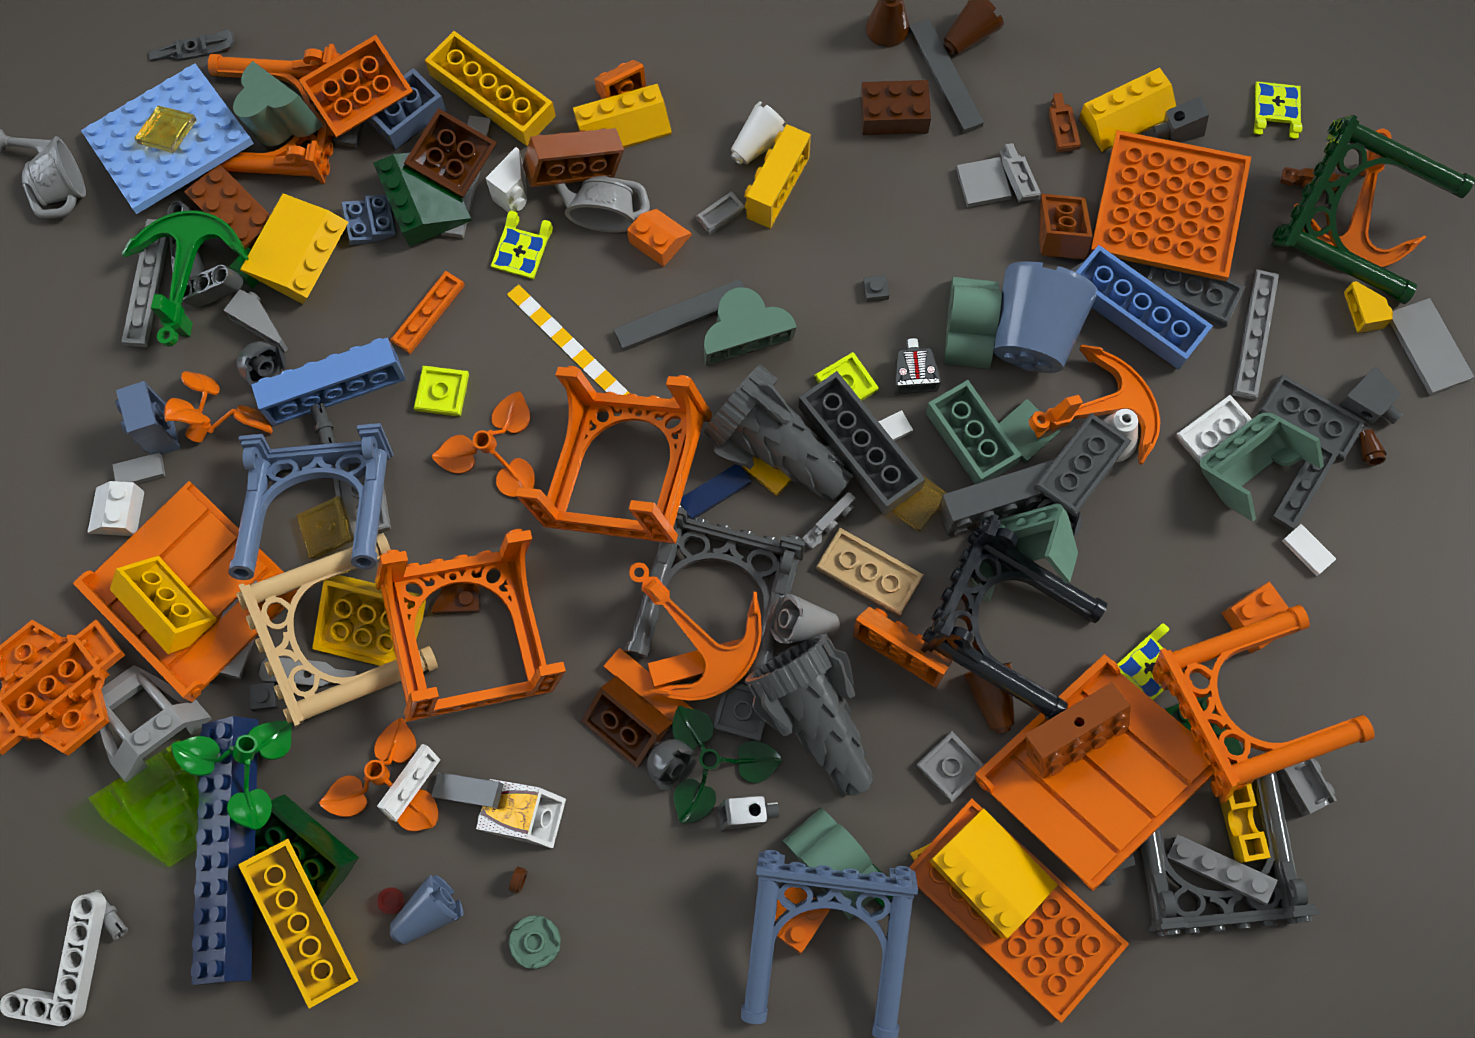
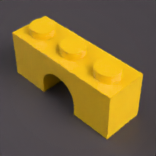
(1245, 839)

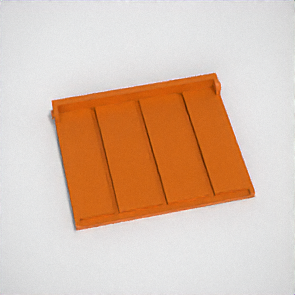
(198, 547)
(1111, 797)

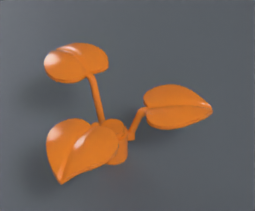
(199, 424)
(458, 451)
(347, 795)

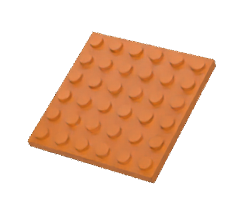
(1171, 205)

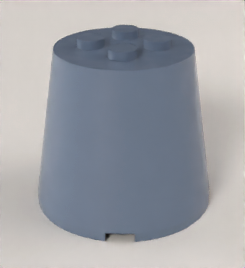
(1041, 315)

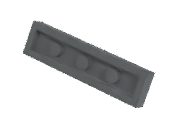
(1303, 490)

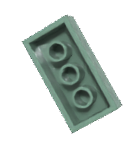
(972, 433)

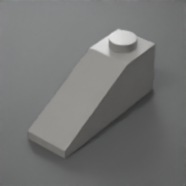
(250, 314)

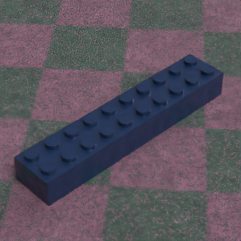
(221, 894)

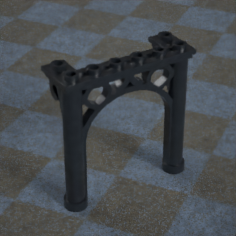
(955, 642)

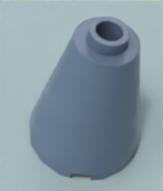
(426, 911)

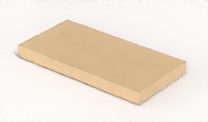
(869, 572)

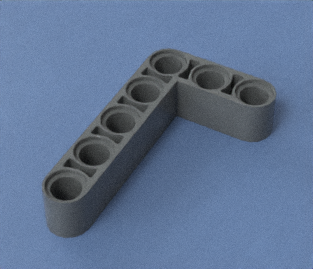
(204, 285)

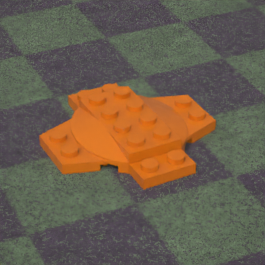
(54, 685)

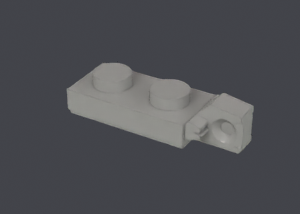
(1019, 174)
(828, 521)

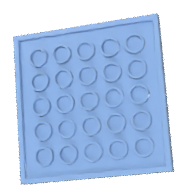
(151, 173)

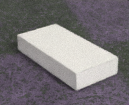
(1309, 550)

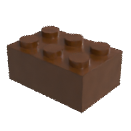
(895, 107)

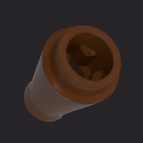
(1371, 448)

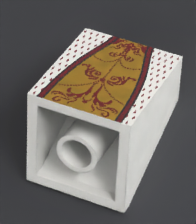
(524, 815)

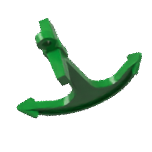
(189, 231)

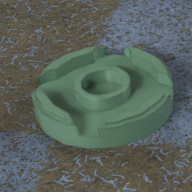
(534, 942)

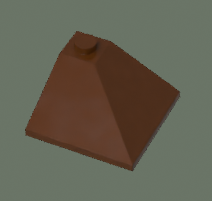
(450, 153)

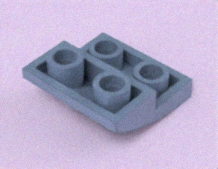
(368, 219)

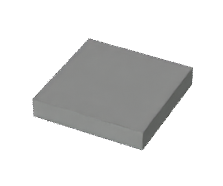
(983, 182)
(950, 766)

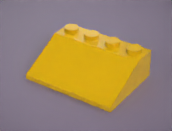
(294, 247)
(355, 621)
(993, 874)

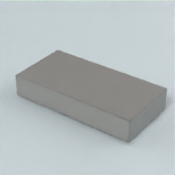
(720, 213)
(140, 469)

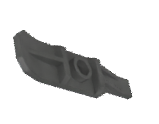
(203, 46)

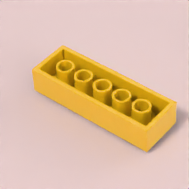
(490, 88)
(298, 923)

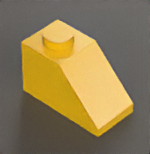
(1367, 308)

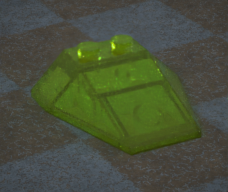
(154, 808)

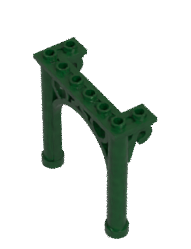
(1359, 137)

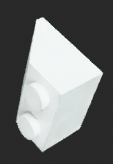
(508, 183)
(116, 509)

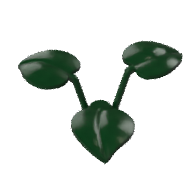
(696, 800)

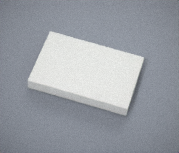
(1213, 428)

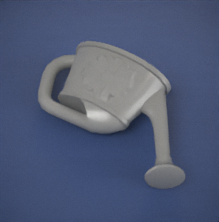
(49, 175)
(604, 203)

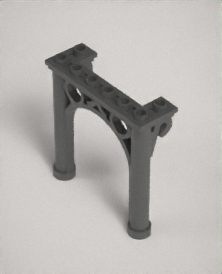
(789, 550)
(1289, 890)

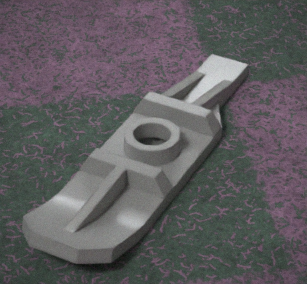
(288, 664)

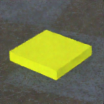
(853, 373)
(441, 391)

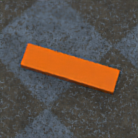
(427, 312)
(679, 667)
(640, 681)

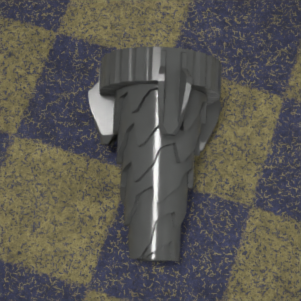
(763, 426)
(806, 695)

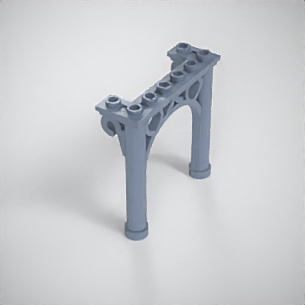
(315, 463)
(899, 885)

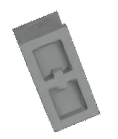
(1307, 786)

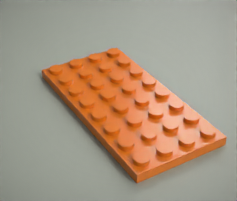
(1052, 953)

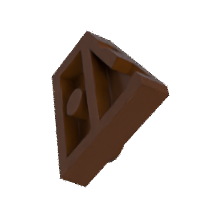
(458, 598)

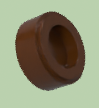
(518, 880)

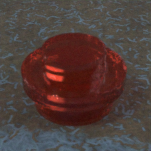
(390, 900)

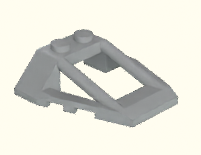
(153, 733)

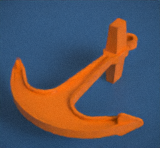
(1356, 237)
(1131, 394)
(723, 664)

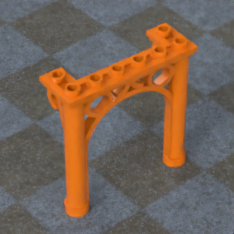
(290, 158)
(1173, 673)

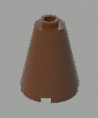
(888, 23)
(972, 26)
(993, 702)

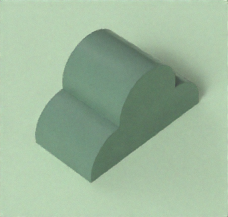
(272, 108)
(972, 322)
(745, 326)
(826, 843)

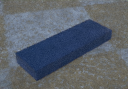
(715, 491)

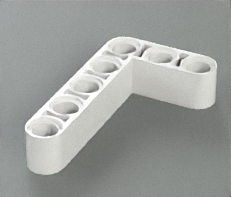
(69, 969)

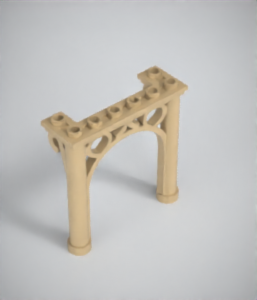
(349, 687)

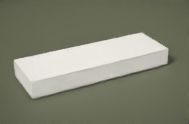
(408, 783)

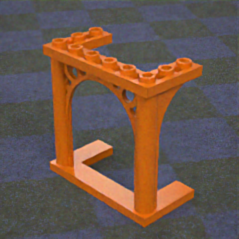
(584, 404)
(395, 574)

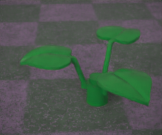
(199, 753)

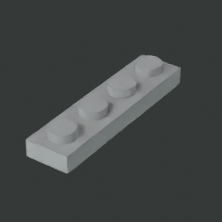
(1222, 869)

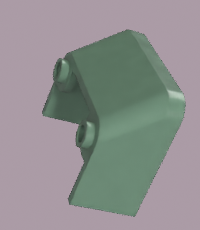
(1250, 451)
(1040, 535)

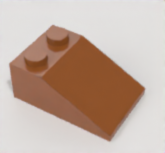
(1064, 226)

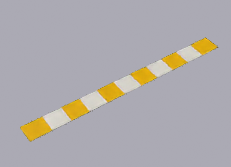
(566, 341)

